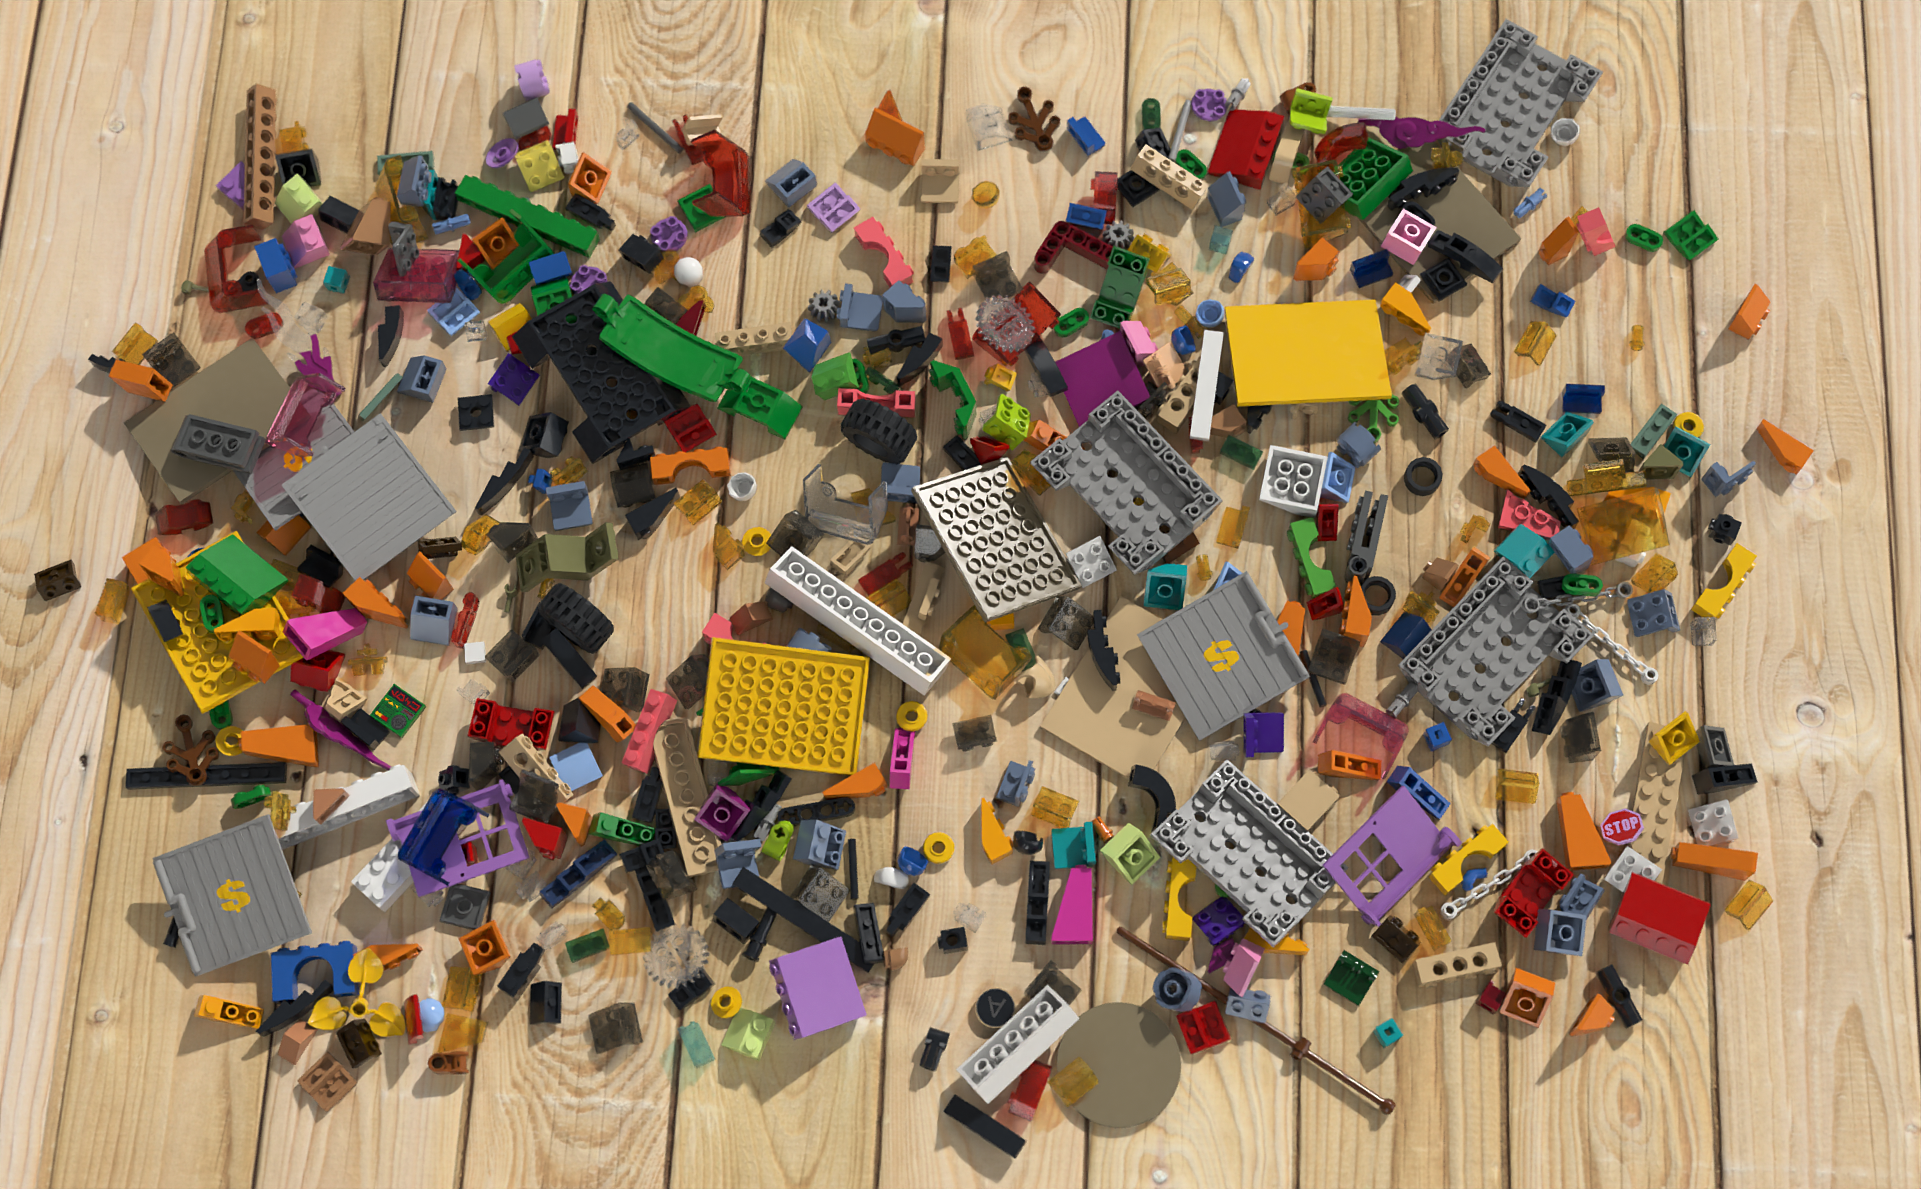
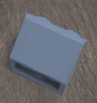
(414, 182)
(792, 182)
(1226, 200)
(903, 304)
(422, 378)
(1571, 550)
(432, 620)
(819, 844)

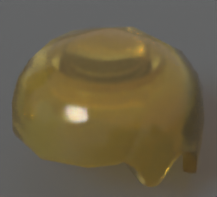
(985, 194)

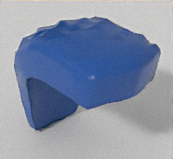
(1240, 266)
(467, 285)

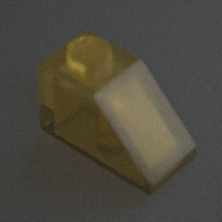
(475, 534)

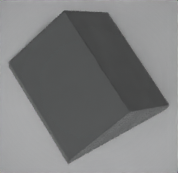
(526, 118)
(1713, 747)

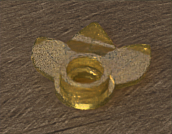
(666, 268)
(688, 300)

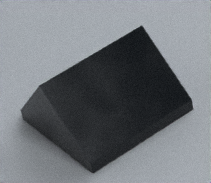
(302, 163)
(578, 724)

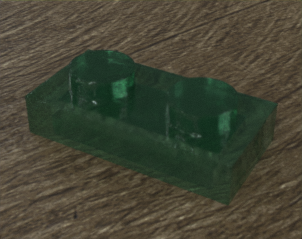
(877, 377)
(1241, 452)
(1020, 639)
(587, 945)

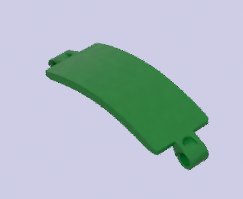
(669, 350)

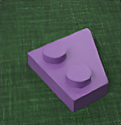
(233, 184)

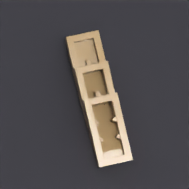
(847, 559)

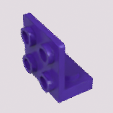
(1263, 733)

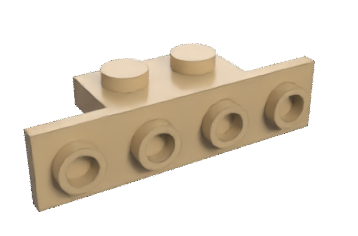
(923, 597)

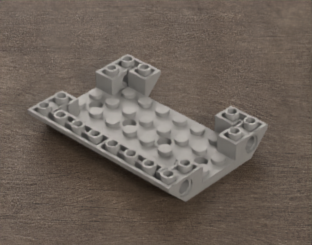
(1492, 96)
(1145, 470)
(1473, 636)
(1262, 839)

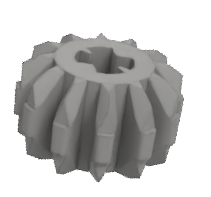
(1111, 233)
(823, 299)

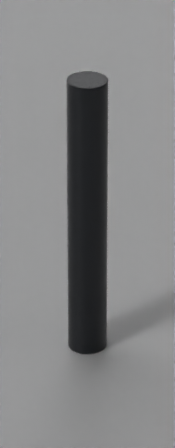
(1313, 679)
(853, 869)

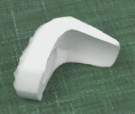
(891, 877)

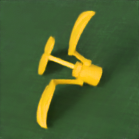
(385, 1022)

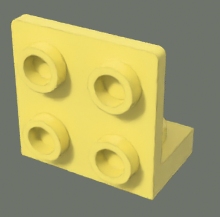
(539, 166)

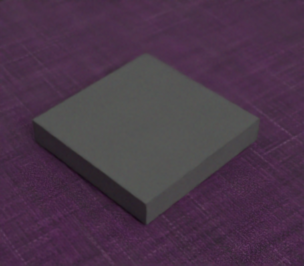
(465, 906)

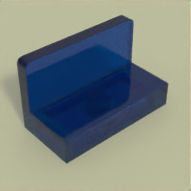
(1371, 268)
(1582, 398)

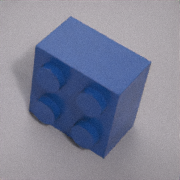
(276, 265)

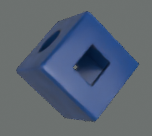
(1443, 734)

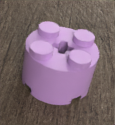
(531, 79)

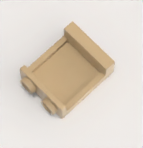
(1309, 799)

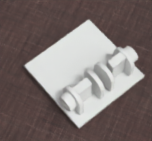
(1091, 561)
(1713, 823)
(1630, 862)

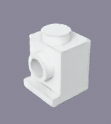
(567, 156)

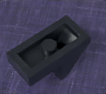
(629, 457)

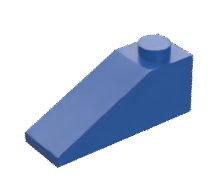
(1421, 791)

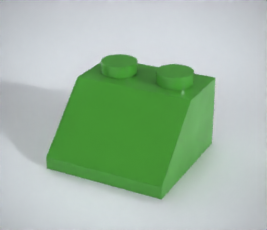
(834, 374)

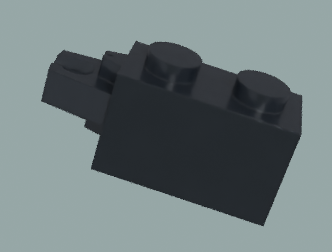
(522, 972)

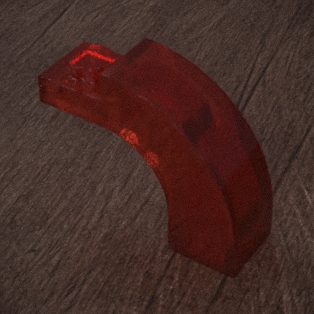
(1340, 140)

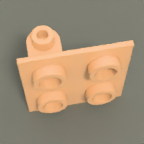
(1165, 366)

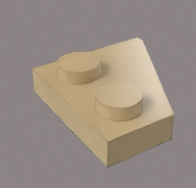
(343, 699)

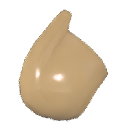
(1037, 680)

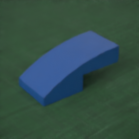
(1553, 302)

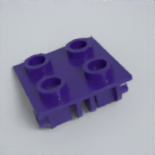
(513, 379)
(1219, 920)

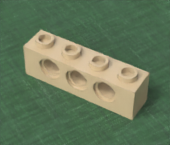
(1169, 177)
(755, 339)
(1175, 419)
(513, 756)
(1486, 953)

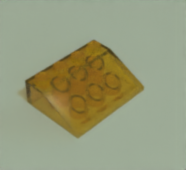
(1624, 526)

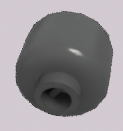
(777, 601)

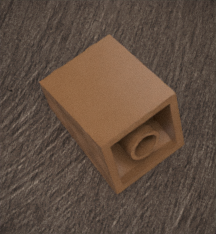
(370, 229)

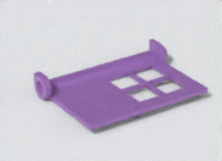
(1409, 840)
(456, 865)

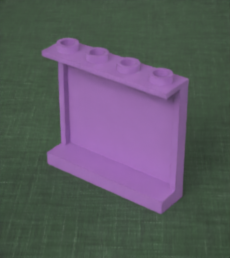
(817, 988)

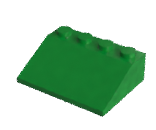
(1372, 176)
(236, 575)

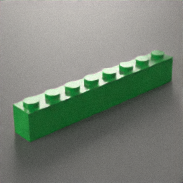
(545, 223)

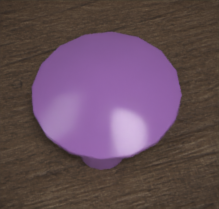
(1209, 104)
(669, 234)
(586, 277)

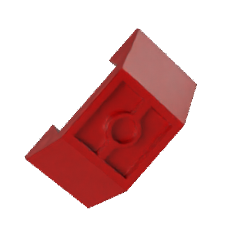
(503, 724)
(1531, 891)

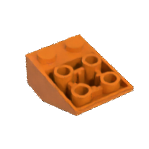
(373, 603)
(1355, 614)

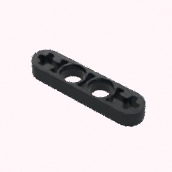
(816, 810)

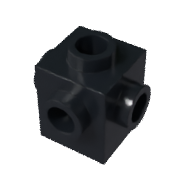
(1724, 529)
(454, 779)

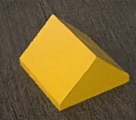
(509, 322)
(1675, 738)

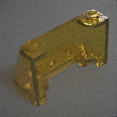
(387, 188)
(1336, 224)
(983, 653)

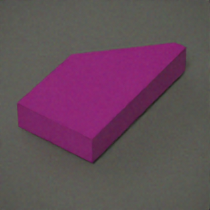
(1221, 954)

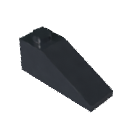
(650, 515)
(1724, 778)

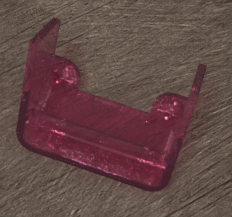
(301, 412)
(1350, 707)

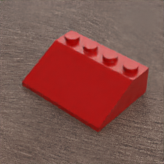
(1246, 146)
(1659, 918)

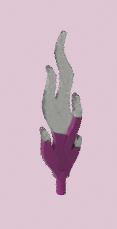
(297, 340)

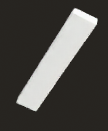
(1206, 385)

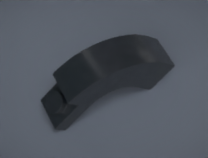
(1158, 788)

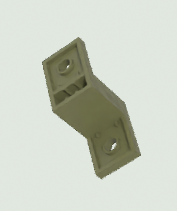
(566, 557)

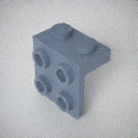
(859, 309)

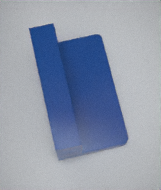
(1085, 135)
(1086, 216)
(550, 268)

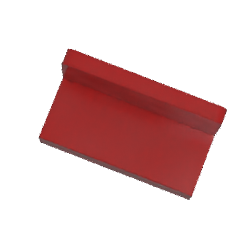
(565, 128)

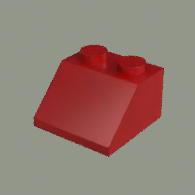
(318, 671)
(546, 838)

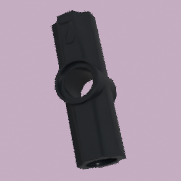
(908, 338)
(1425, 411)
(1612, 983)

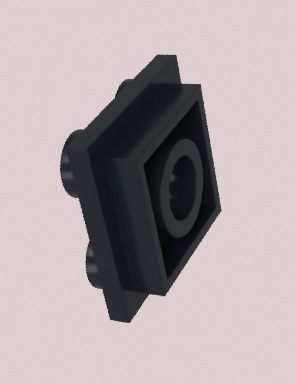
(1133, 194)
(1439, 288)
(468, 405)

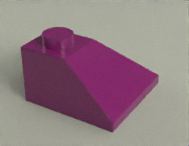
(722, 812)

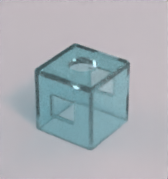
(1220, 239)

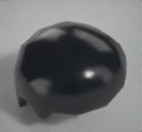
(1027, 842)

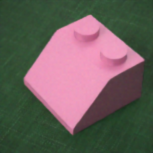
(1408, 236)
(305, 241)
(1137, 341)
(1242, 966)

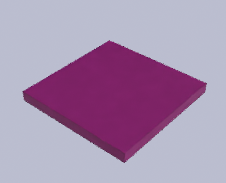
(1098, 373)

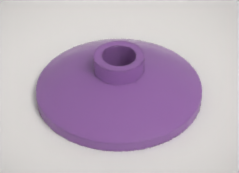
(502, 153)

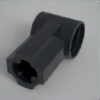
(935, 1044)

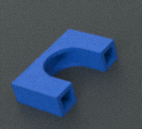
(288, 963)

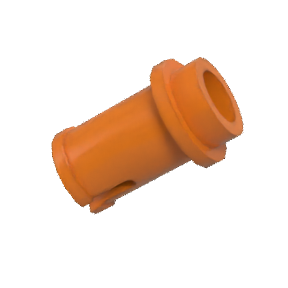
(1102, 830)

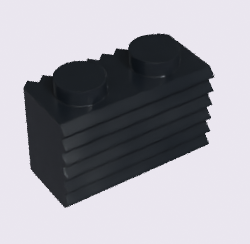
(641, 253)

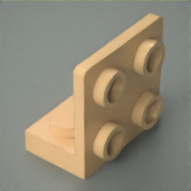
(940, 180)

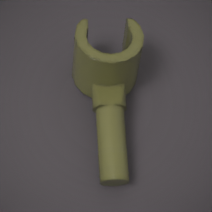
(187, 287)
(510, 594)
(1533, 689)

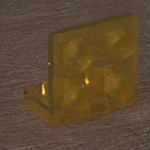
(1401, 354)

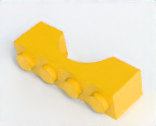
(1736, 565)
(1487, 843)
(1178, 922)

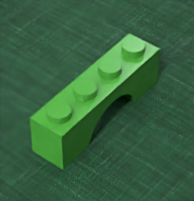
(1303, 535)

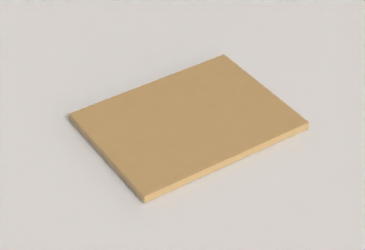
(1102, 719)

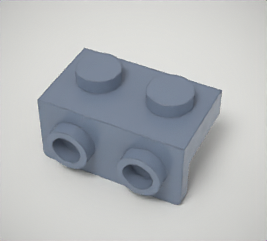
(1581, 897)
(1251, 1006)

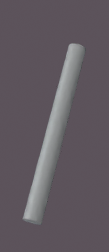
(1180, 129)

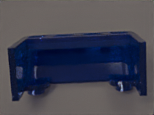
(435, 831)

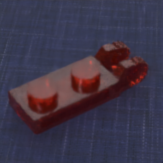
(693, 152)
(960, 336)
(884, 574)
(465, 620)

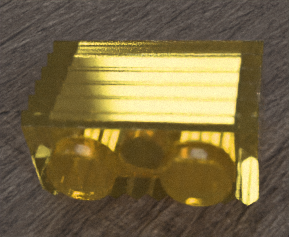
(112, 601)

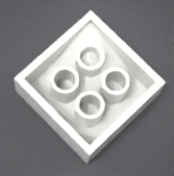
(1293, 480)

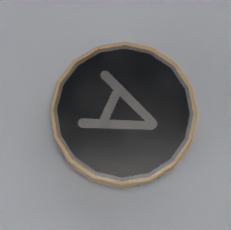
(995, 1007)

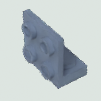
(900, 481)
(1719, 481)
(570, 505)
(1653, 613)
(1015, 782)
(733, 857)

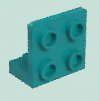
(1073, 846)

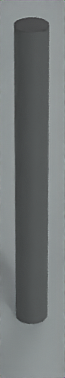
(652, 125)

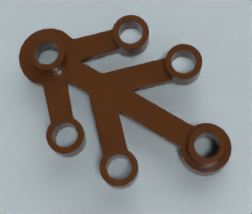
(1035, 122)
(191, 753)

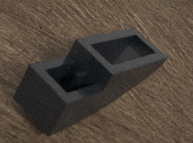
(390, 333)
(920, 358)
(569, 658)

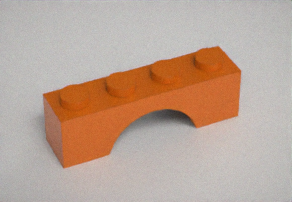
(666, 467)

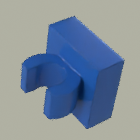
(541, 480)

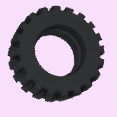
(878, 431)
(576, 618)

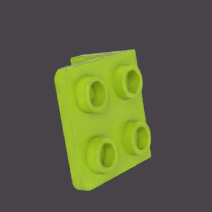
(1309, 111)
(1008, 423)

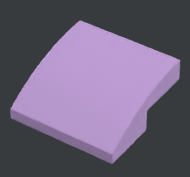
(833, 207)

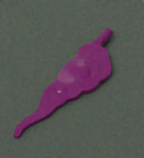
(1416, 131)
(333, 730)

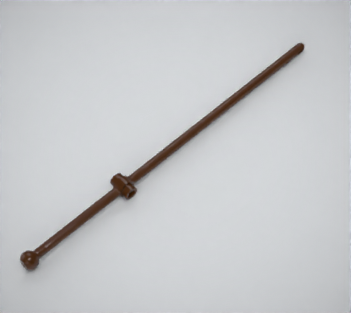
(1299, 1048)

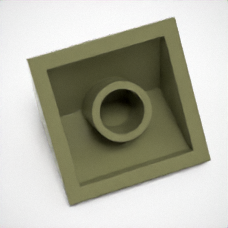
(1661, 464)

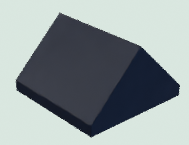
(1406, 634)

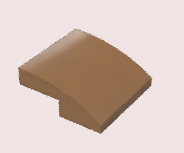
(327, 1081)

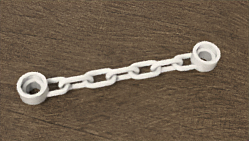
(1606, 639)
(1446, 916)

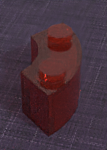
(1105, 193)
(174, 519)
(313, 593)
(1029, 1090)

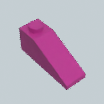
(902, 759)

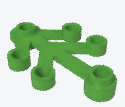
(1374, 406)

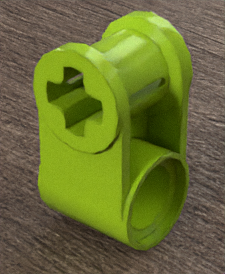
(777, 843)

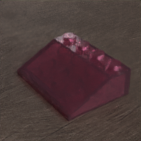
(427, 280)

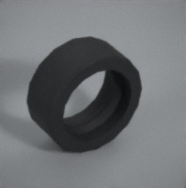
(1423, 462)
(1388, 586)

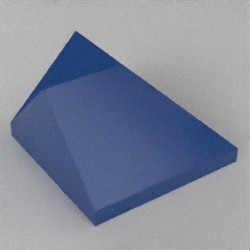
(808, 344)

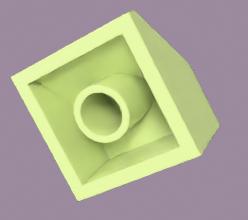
(297, 200)
(1130, 853)
(748, 1033)

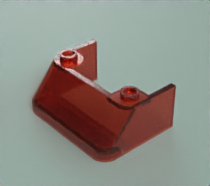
(730, 176)
(223, 293)

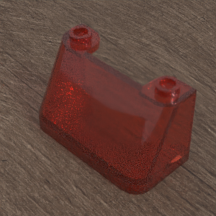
(1042, 313)

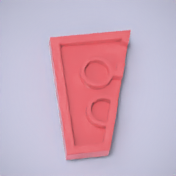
(1520, 512)

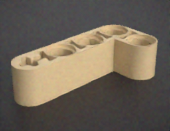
(1286, 154)

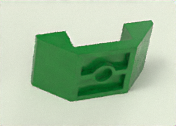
(1120, 287)
(551, 294)
(947, 376)
(764, 405)

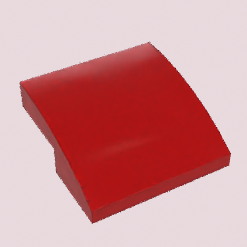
(690, 428)
(413, 1019)
(1203, 1027)

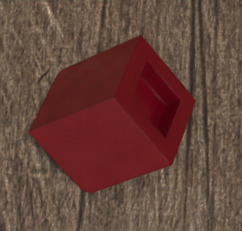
(1491, 998)

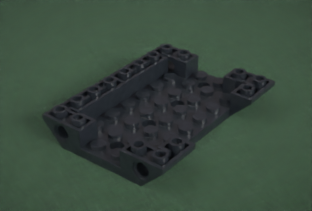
(587, 375)

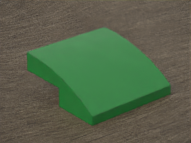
(1690, 235)

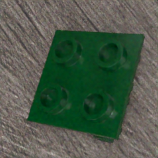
(1351, 978)

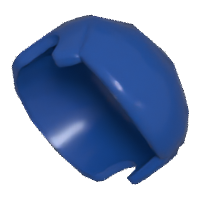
(1183, 340)
(911, 861)

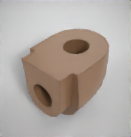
(895, 958)

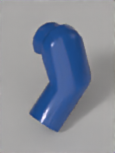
(1470, 877)

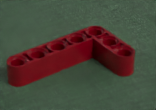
(1067, 240)

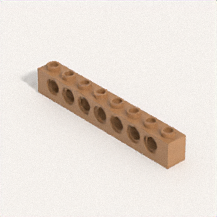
(260, 156)

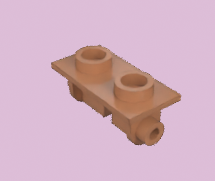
(907, 525)
(1153, 705)

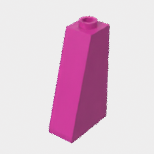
(323, 631)
(1075, 912)

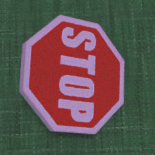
(1622, 826)

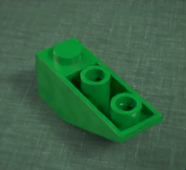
(620, 829)

